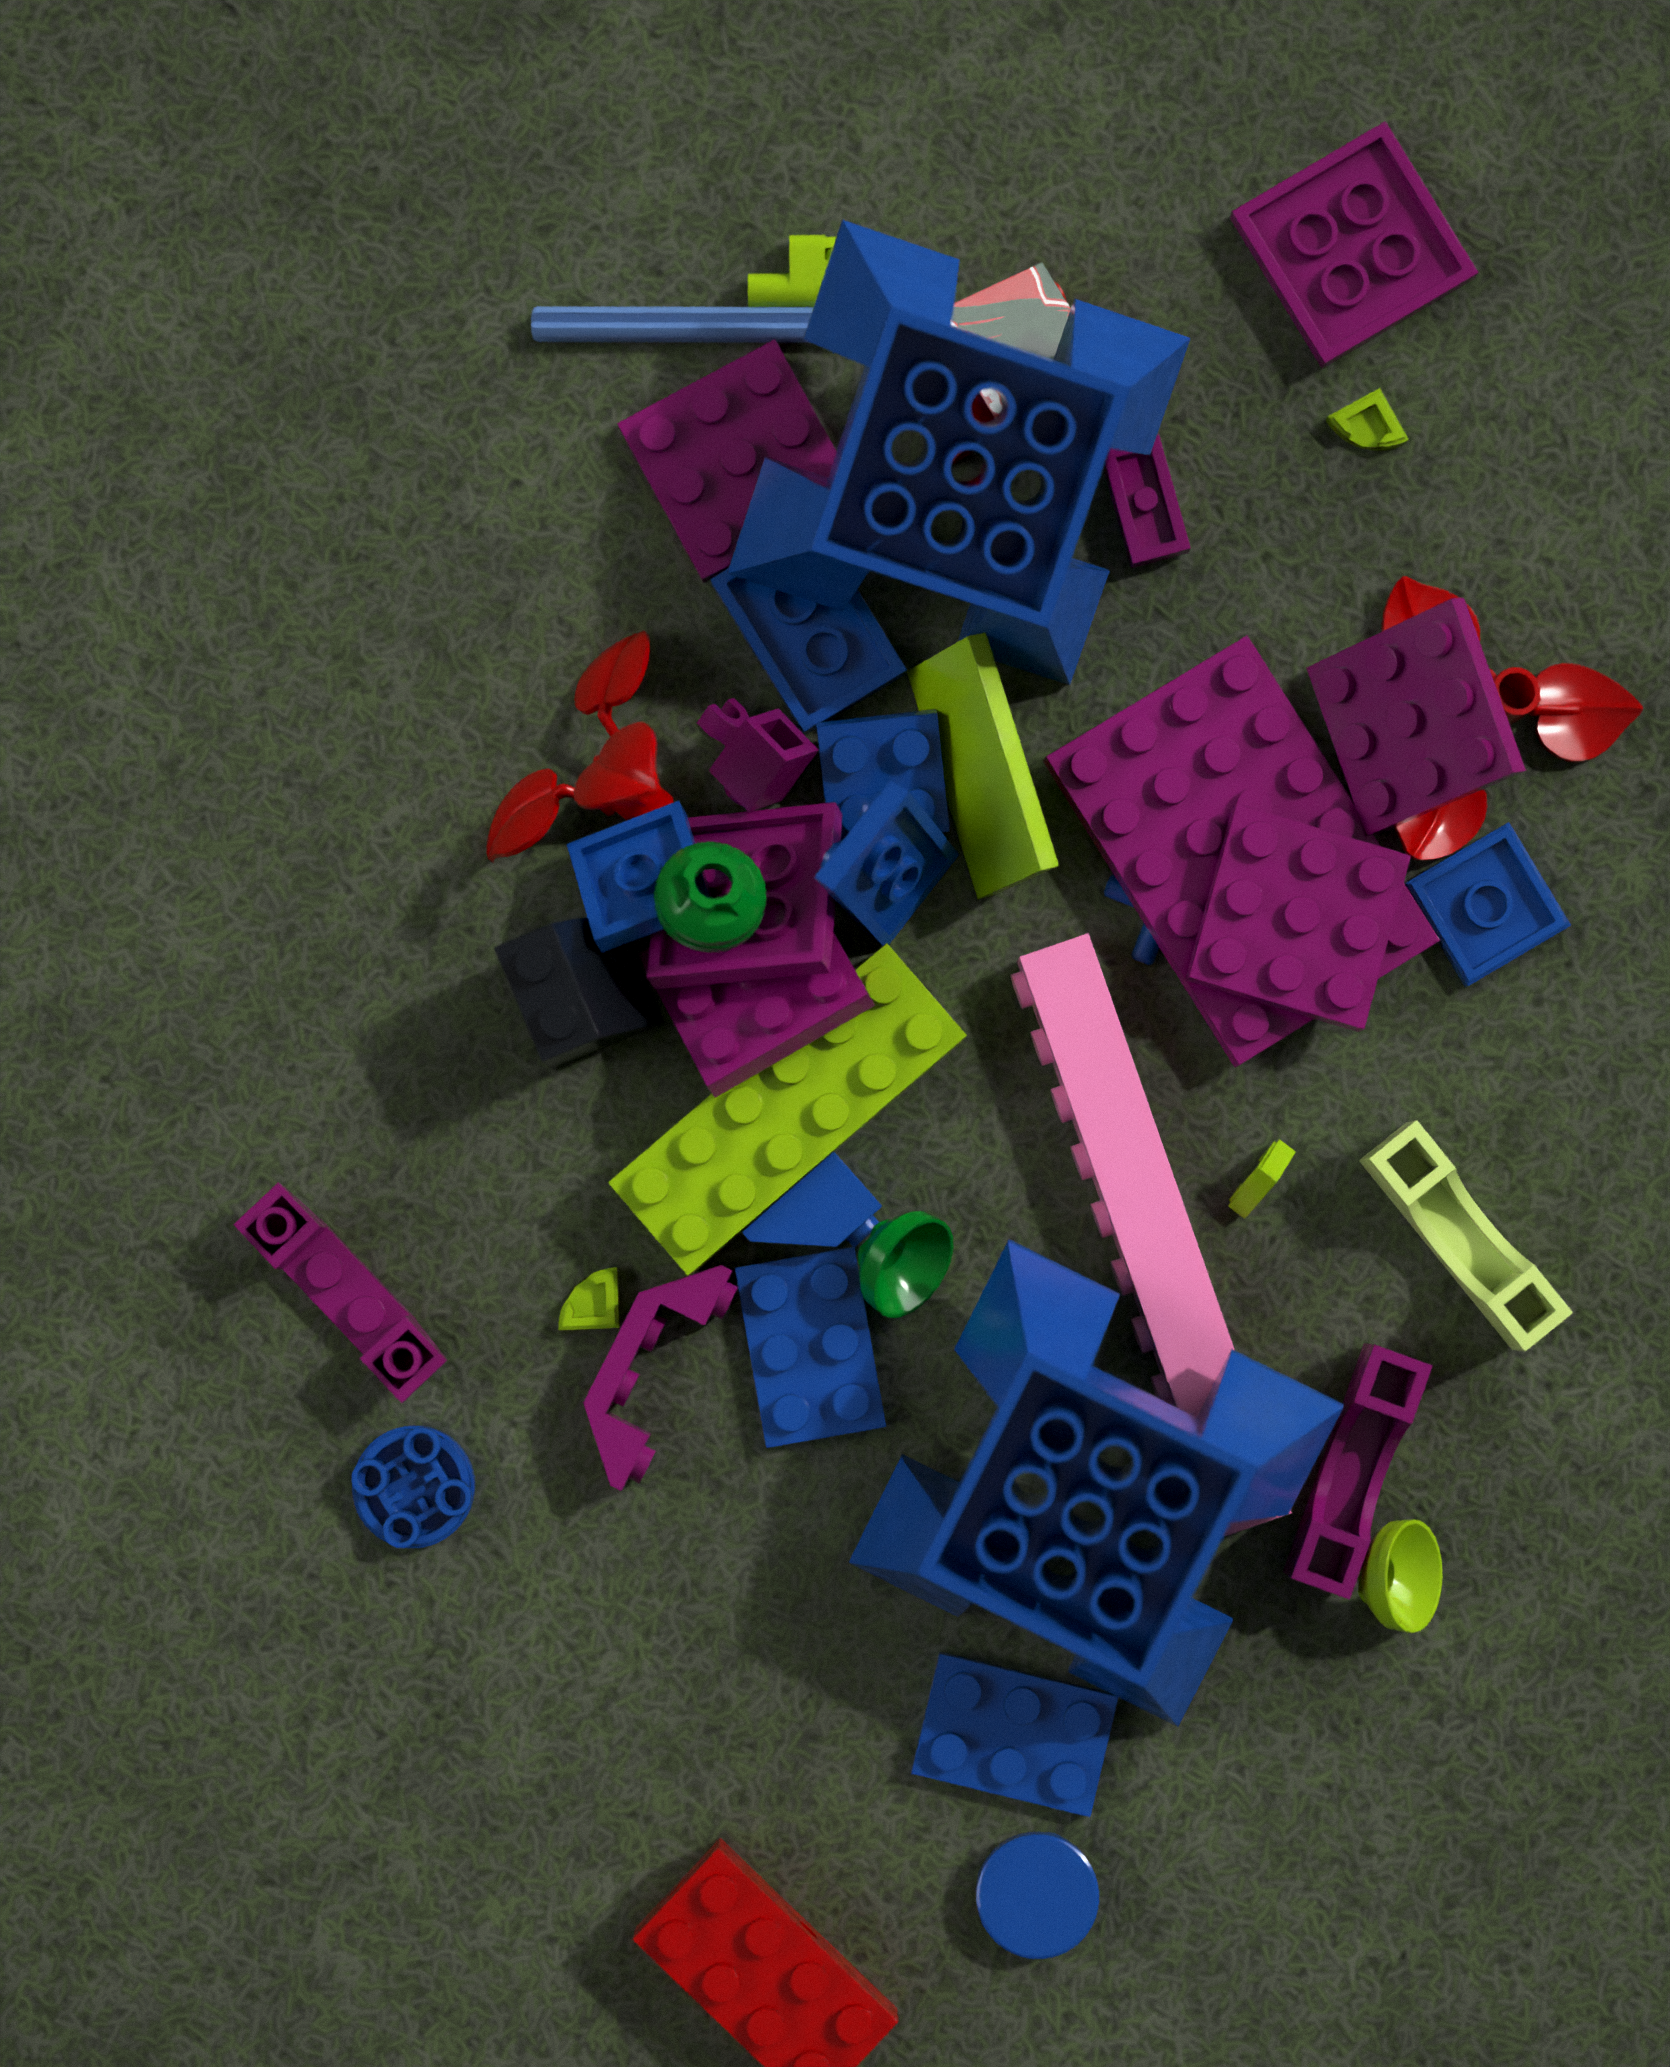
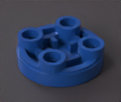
(413, 1486)
(1037, 1895)

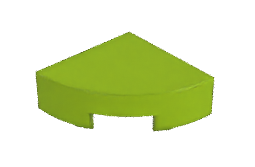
(1369, 423)
(1262, 1179)
(593, 1303)

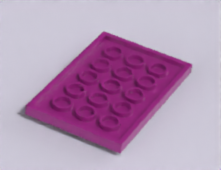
(1159, 800)

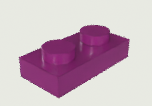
(1146, 505)

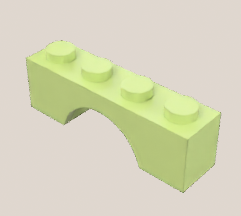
(1474, 1252)

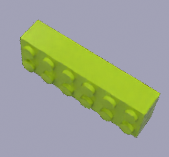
(773, 1129)

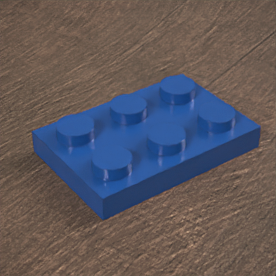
(811, 652)
(886, 863)
(810, 1347)
(1014, 1734)

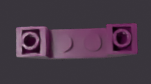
(343, 1289)
(619, 1441)

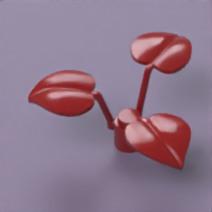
(1576, 721)
(618, 779)

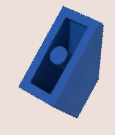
(819, 1210)

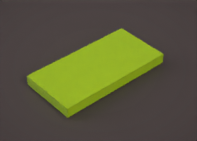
(984, 767)

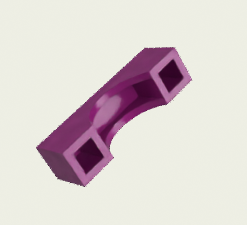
(1351, 1474)

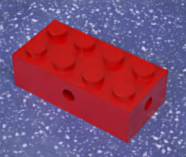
(763, 1968)

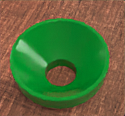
(703, 921)
(904, 1262)

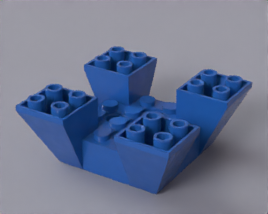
(1059, 416)
(1188, 1479)

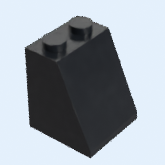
(574, 992)

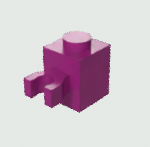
(760, 755)

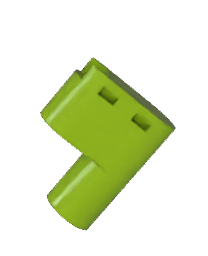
(801, 285)

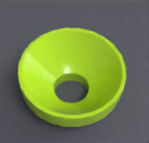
(1402, 1575)

